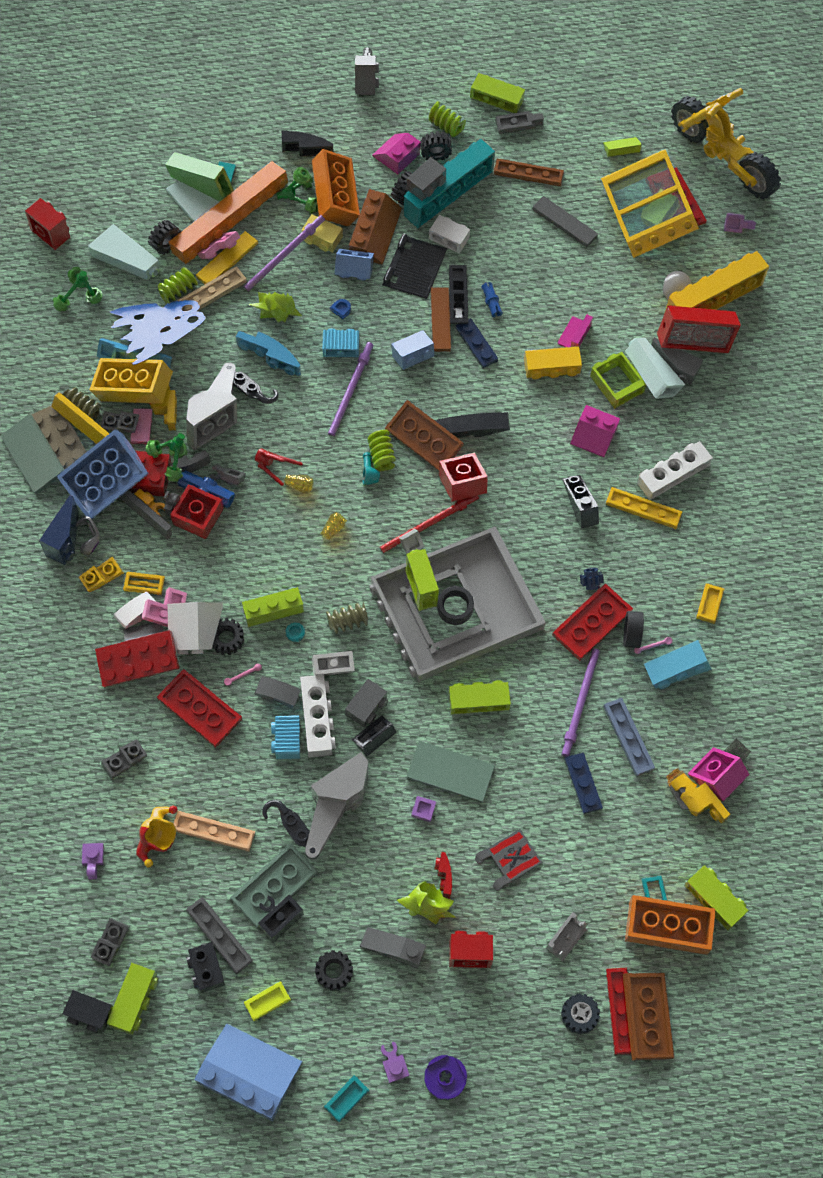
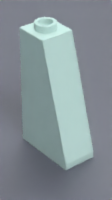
(123, 252)
(653, 369)

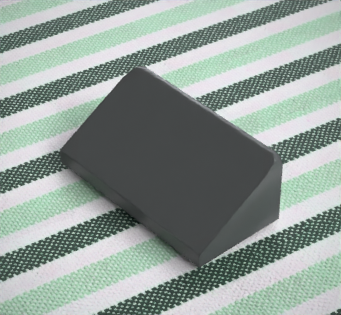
(142, 630)

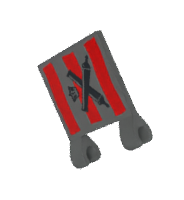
(512, 856)

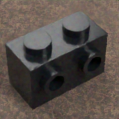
(206, 967)
(87, 1011)

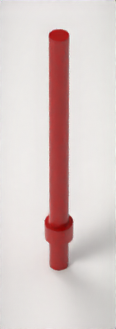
(459, 505)

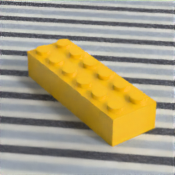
(724, 284)

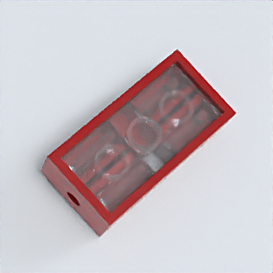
(698, 329)

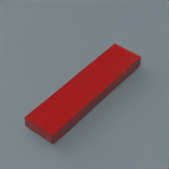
(618, 1010)

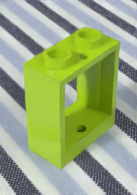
(635, 389)
(421, 579)

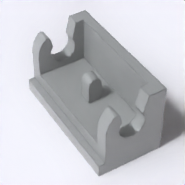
(567, 937)

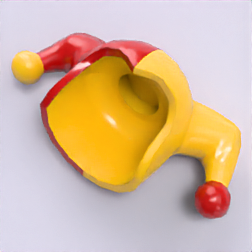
(156, 834)

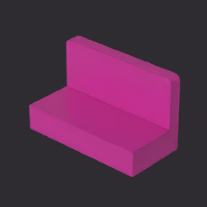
(575, 331)

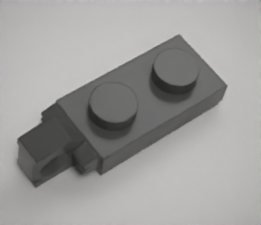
(518, 122)

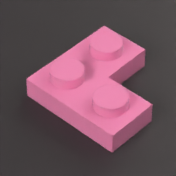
(227, 240)
(158, 612)

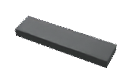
(565, 221)
(147, 514)
(219, 935)

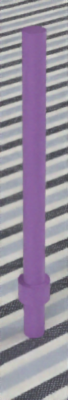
(310, 229)
(362, 361)
(570, 736)

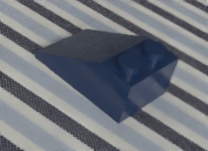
(60, 536)

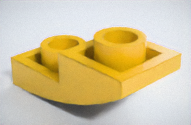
(97, 577)

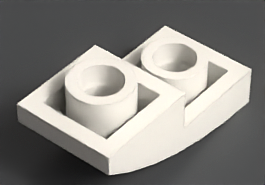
(132, 611)

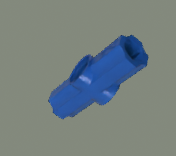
(207, 485)

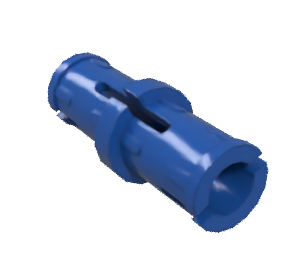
(491, 299)

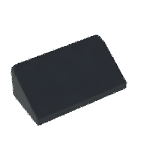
(374, 735)

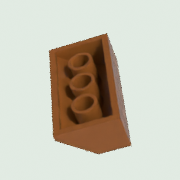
(375, 225)

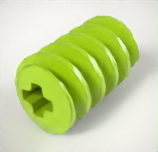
(446, 121)
(176, 284)
(381, 450)

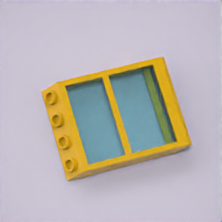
(649, 203)

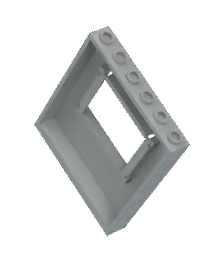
(498, 596)

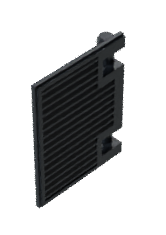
(414, 267)

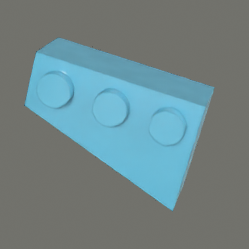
(677, 665)

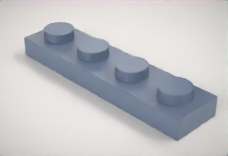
(629, 737)

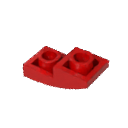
(444, 870)

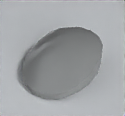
(675, 282)

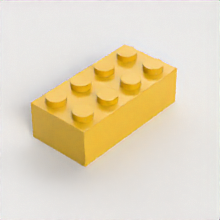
(138, 383)

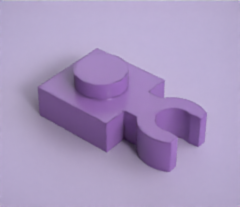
(395, 1065)

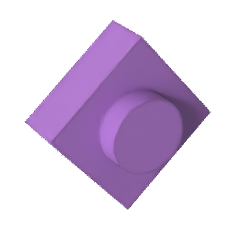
(423, 809)

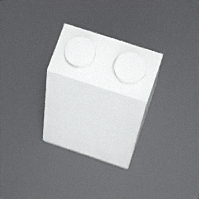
(193, 625)

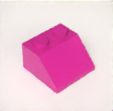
(398, 151)
(595, 431)
(720, 772)

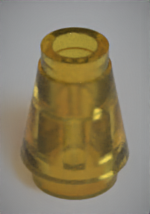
(299, 482)
(333, 525)

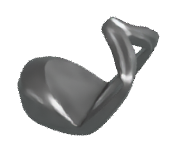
(89, 546)

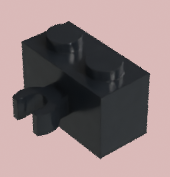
(279, 917)

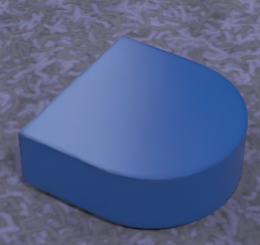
(341, 308)

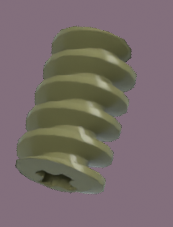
(83, 402)
(351, 617)

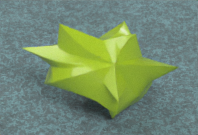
(276, 306)
(428, 902)

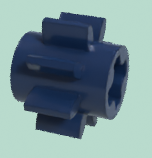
(591, 579)

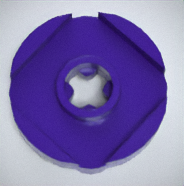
(457, 1082)

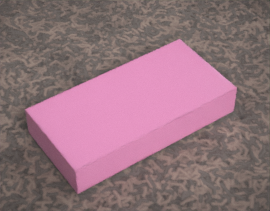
(143, 428)

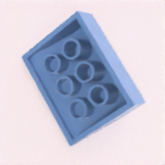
(103, 474)
(248, 1072)

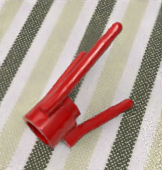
(266, 458)

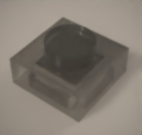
(738, 749)

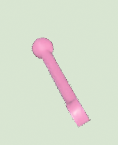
(668, 640)
(228, 681)

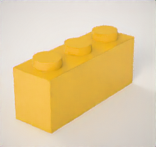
(552, 362)

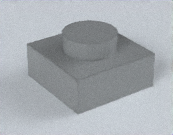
(411, 541)

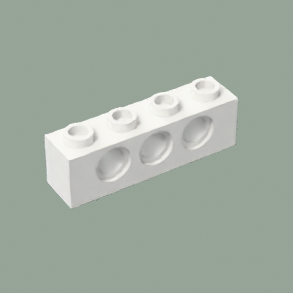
(694, 452)
(317, 686)

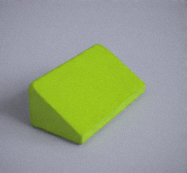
(622, 146)

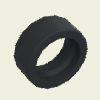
(459, 592)
(633, 629)

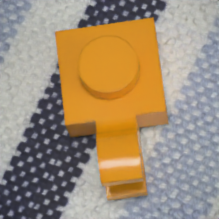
(148, 499)

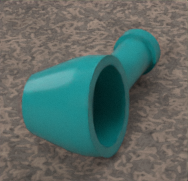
(371, 475)

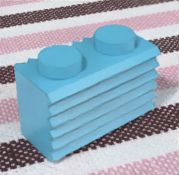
(340, 343)
(286, 737)

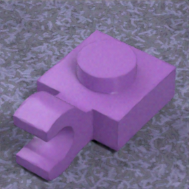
(736, 223)
(91, 857)

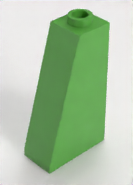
(200, 175)

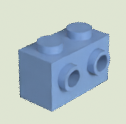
(354, 264)
(412, 350)

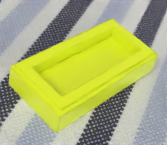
(267, 1001)

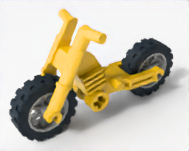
(713, 122)

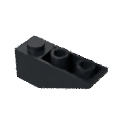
(582, 501)

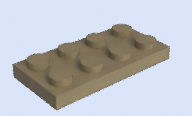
(60, 436)

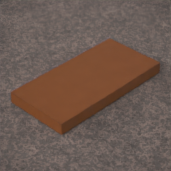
(423, 435)
(648, 1016)

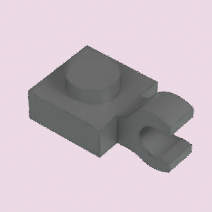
(230, 475)
(171, 501)

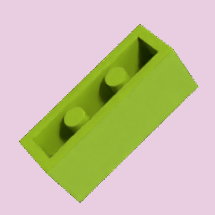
(497, 93)
(273, 607)
(479, 697)
(716, 895)
(132, 999)

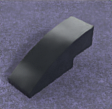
(304, 143)

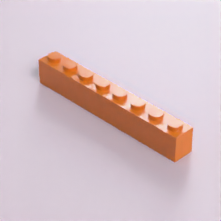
(228, 212)

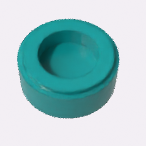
(295, 632)

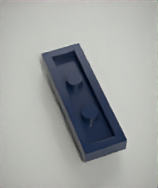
(477, 343)
(583, 783)

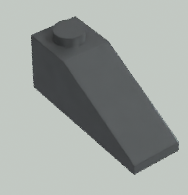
(681, 362)
(394, 947)

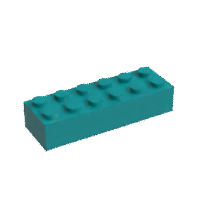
(461, 175)

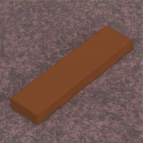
(528, 172)
(440, 319)

